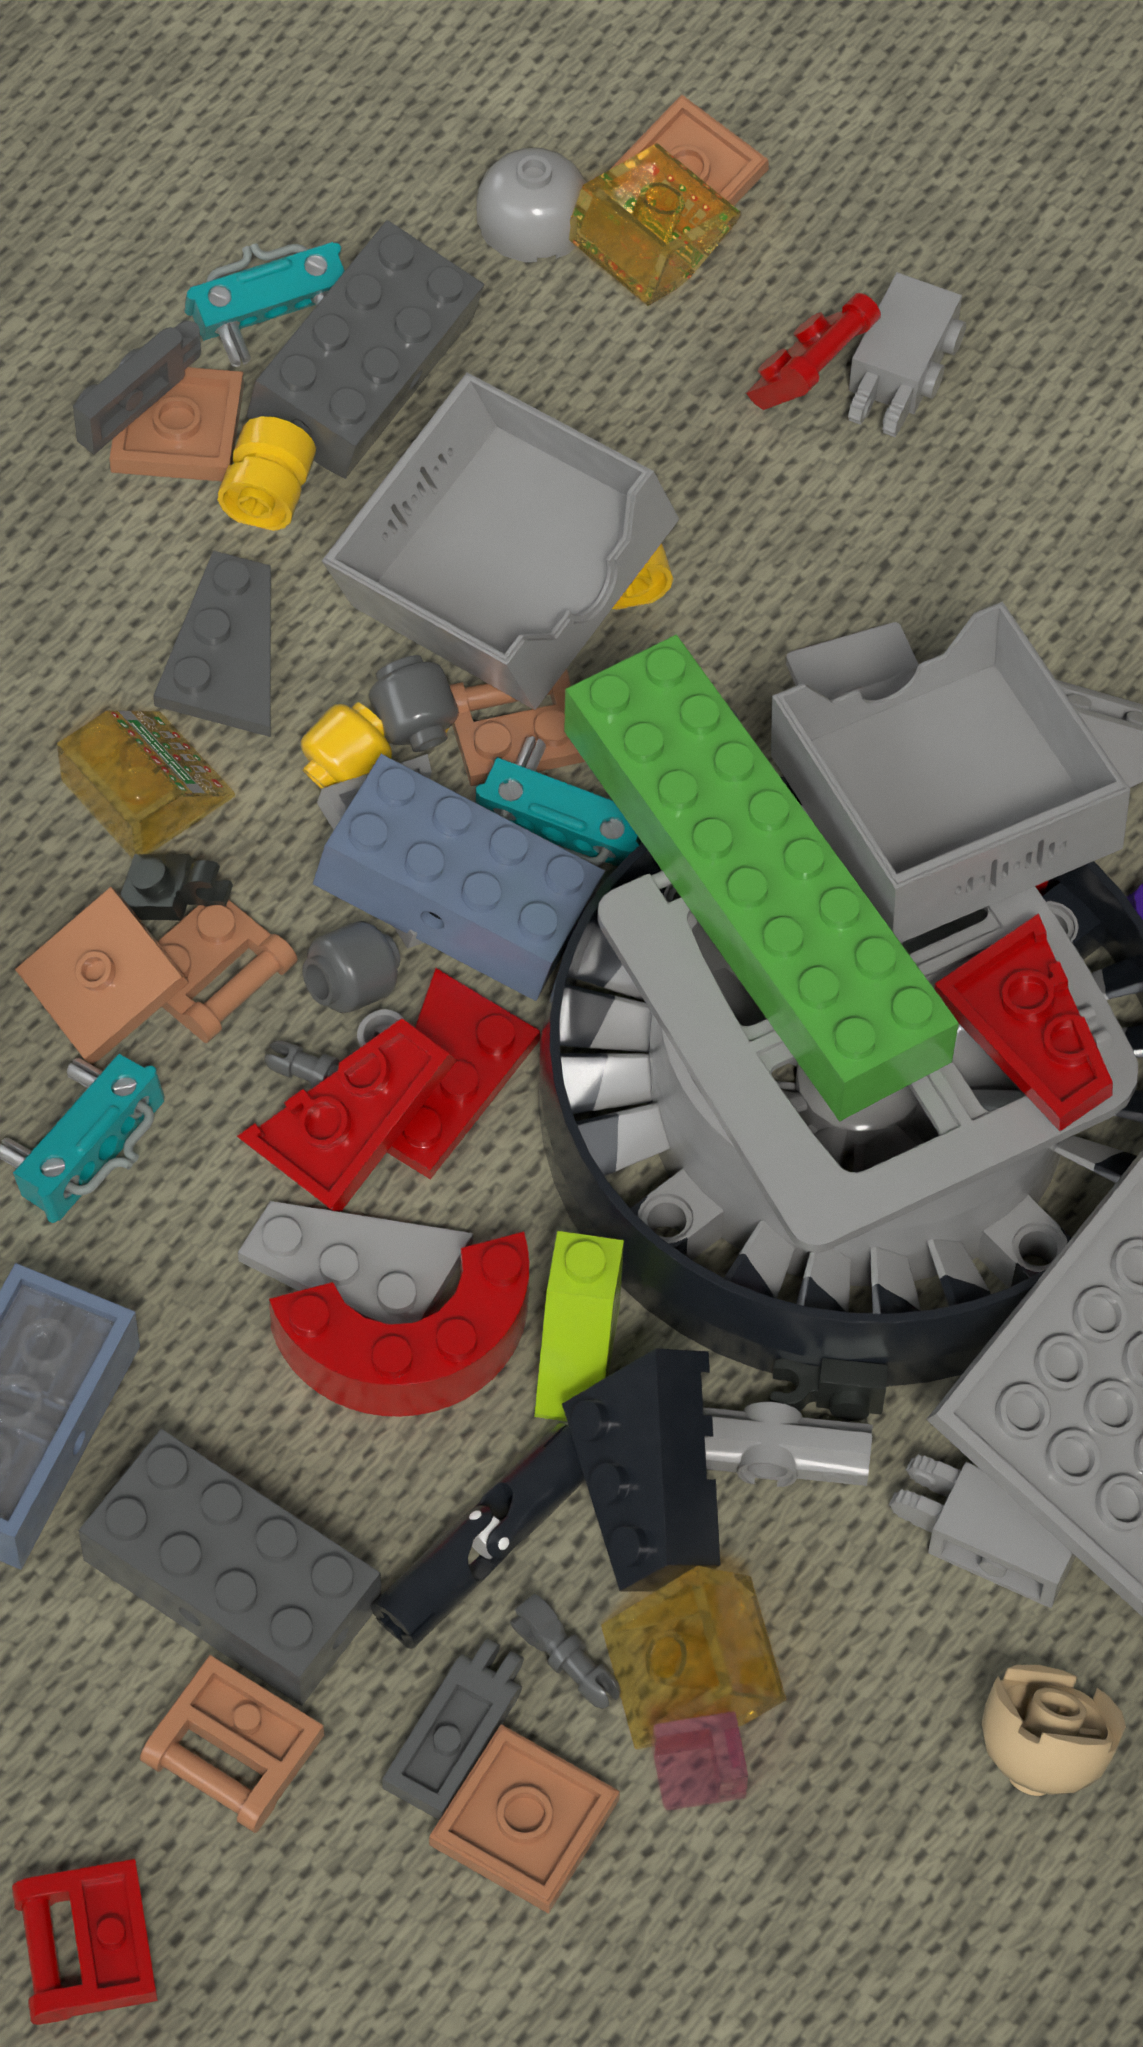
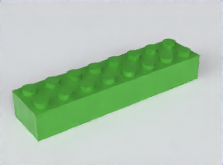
(760, 878)

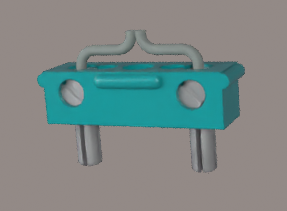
(261, 292)
(557, 809)
(89, 1136)

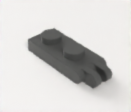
(135, 385)
(454, 1730)

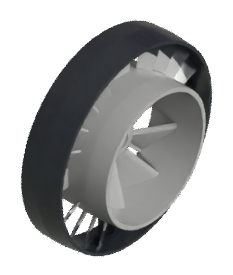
(718, 1198)

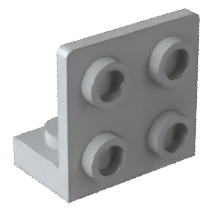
(868, 661)

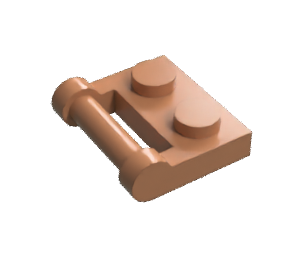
(505, 735)
(204, 947)
(244, 1724)

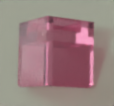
(699, 1761)

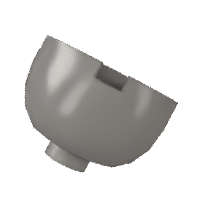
(529, 204)

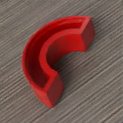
(414, 1364)

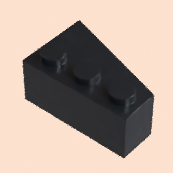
(647, 1469)

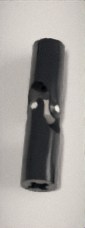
(443, 1575)

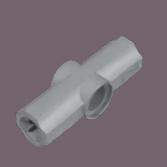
(783, 1446)

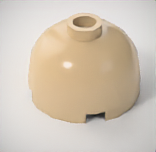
(1049, 1732)

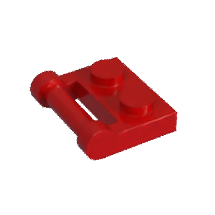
(820, 339)
(108, 1940)

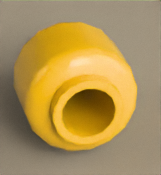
(343, 744)

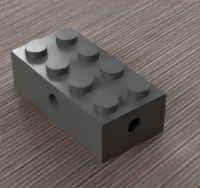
(367, 346)
(230, 1566)

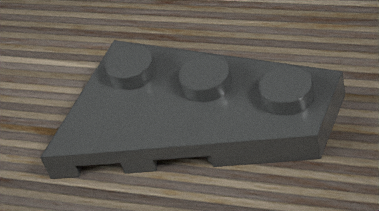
(224, 649)

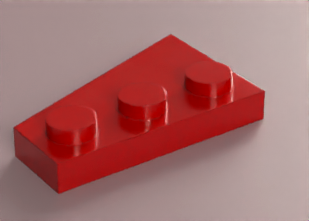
(1026, 1020)
(488, 1052)
(352, 1118)

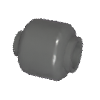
(414, 703)
(351, 967)

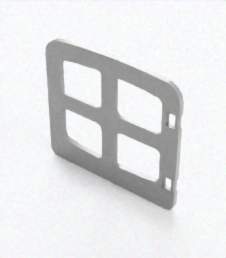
(734, 1066)

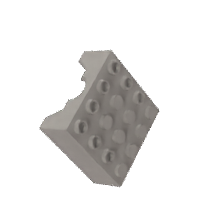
(507, 543)
(955, 781)

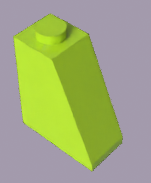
(578, 1319)

